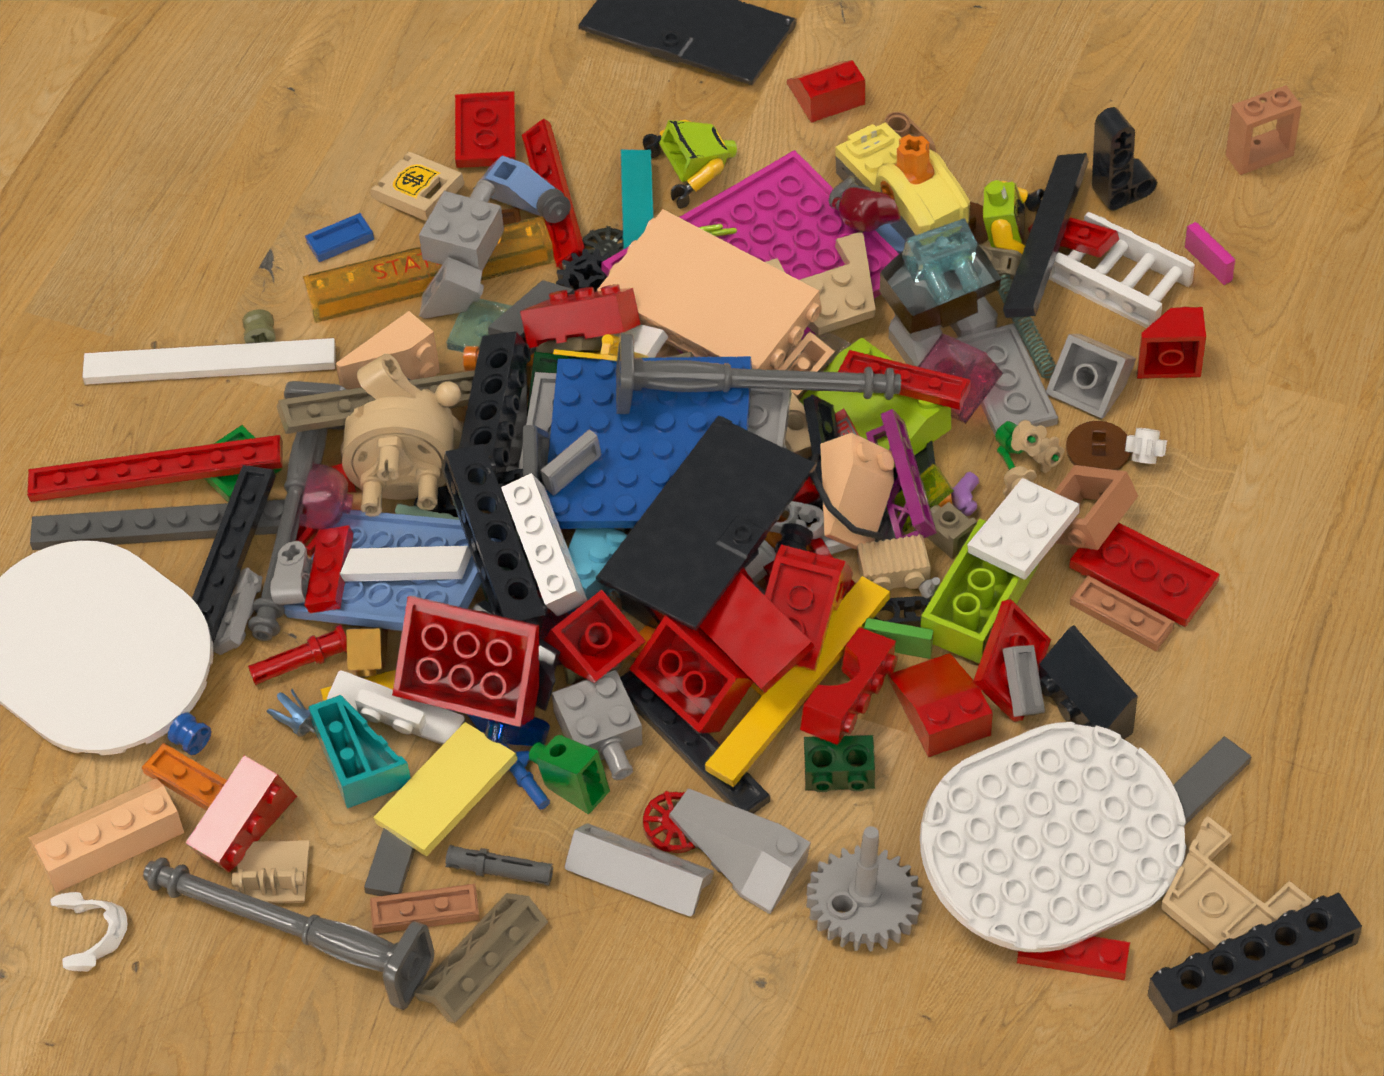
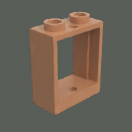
(1255, 152)
(1114, 496)

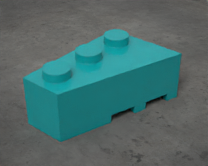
(355, 753)

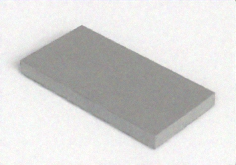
(1019, 390)

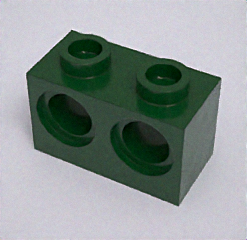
(839, 761)

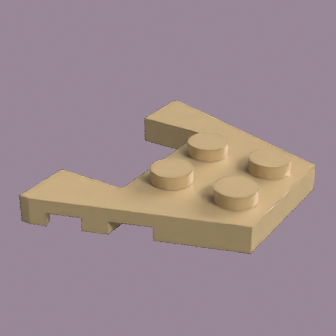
(843, 291)
(1214, 903)

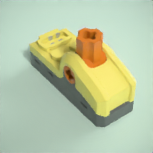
(908, 173)

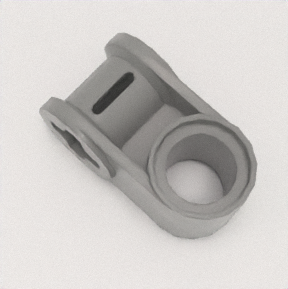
(291, 574)

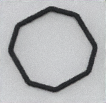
(880, 536)

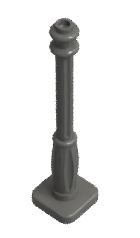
(705, 376)
(306, 449)
(402, 963)

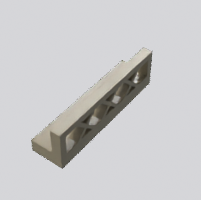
(482, 956)

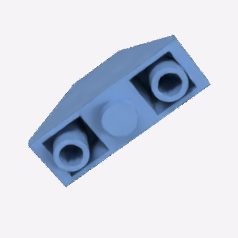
(516, 184)

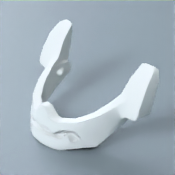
(116, 930)

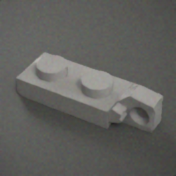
(238, 611)

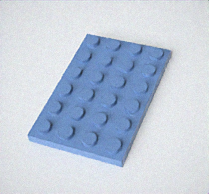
(384, 602)

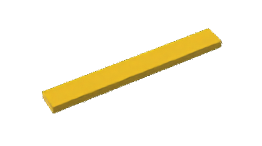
(791, 691)

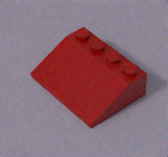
(468, 661)

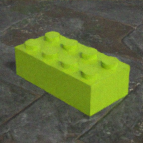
(969, 602)

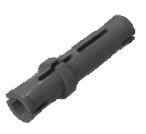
(493, 864)

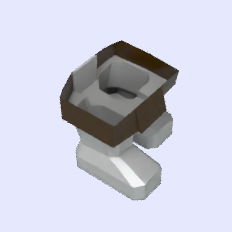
(920, 319)

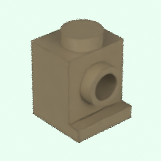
(951, 527)

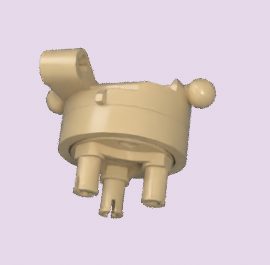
(400, 438)

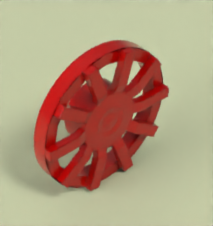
(667, 826)

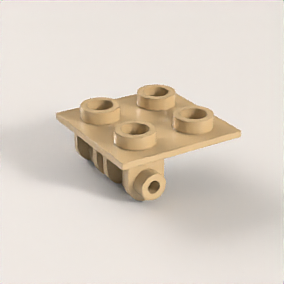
(274, 871)

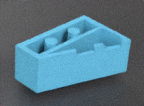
(590, 552)

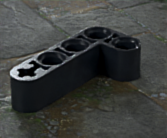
(1115, 172)

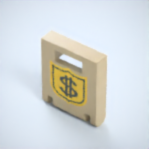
(411, 181)

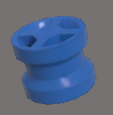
(189, 733)

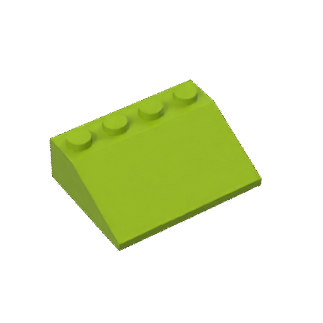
(922, 418)

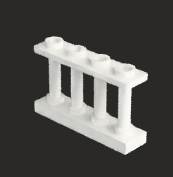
(1121, 296)

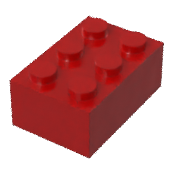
(691, 675)

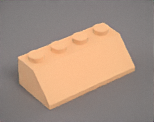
(107, 835)

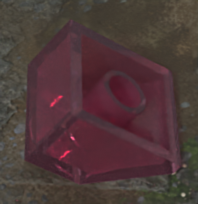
(964, 361)

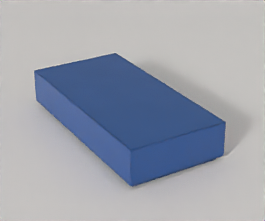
(339, 237)

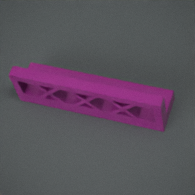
(907, 479)

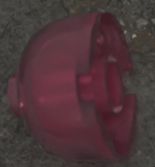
(325, 498)

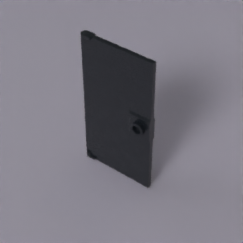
(707, 34)
(706, 523)

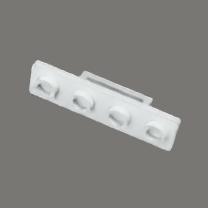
(404, 715)

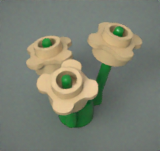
(1026, 438)

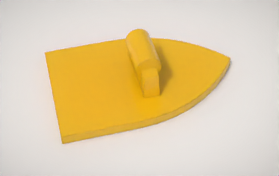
(608, 350)

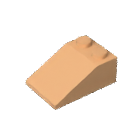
(405, 340)
(858, 484)

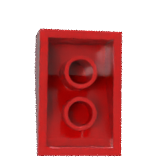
(942, 704)

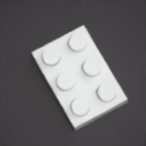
(1023, 528)

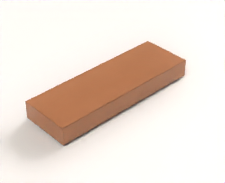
(1122, 613)
(427, 907)

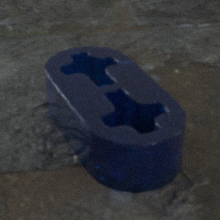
(527, 735)

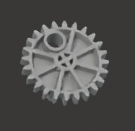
(873, 892)

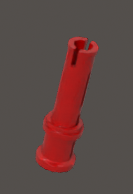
(315, 650)

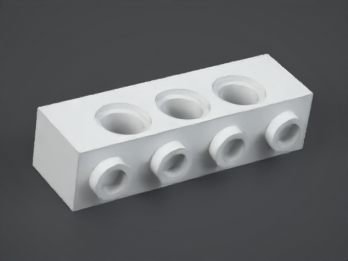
(544, 544)

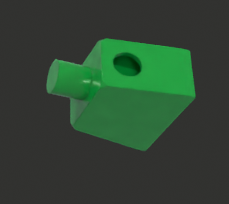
(571, 771)

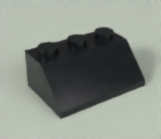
(1087, 686)

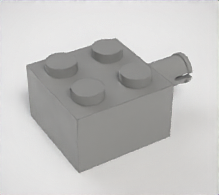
(463, 227)
(600, 718)

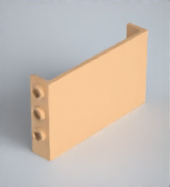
(713, 294)

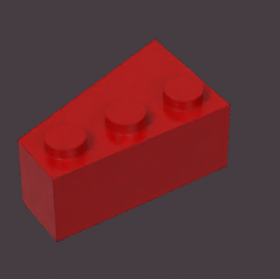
(580, 315)

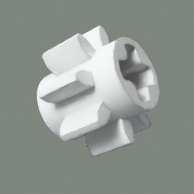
(1146, 445)

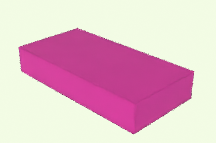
(1209, 253)

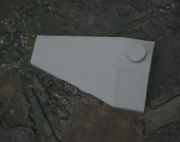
(748, 849)

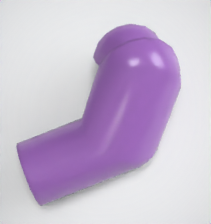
(962, 494)

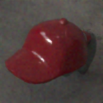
(861, 207)

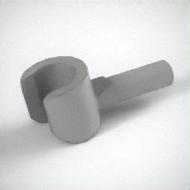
(929, 587)

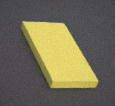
(445, 789)

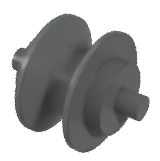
(553, 205)

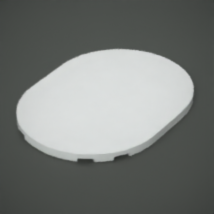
(98, 647)
(1052, 837)

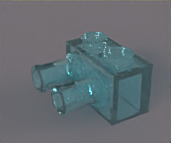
(940, 251)

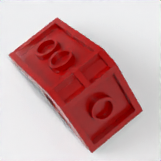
(806, 592)

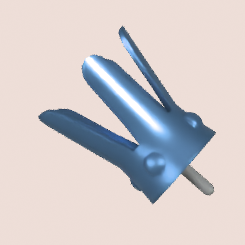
(301, 718)

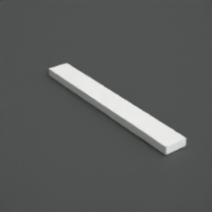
(209, 361)

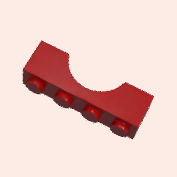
(834, 709)

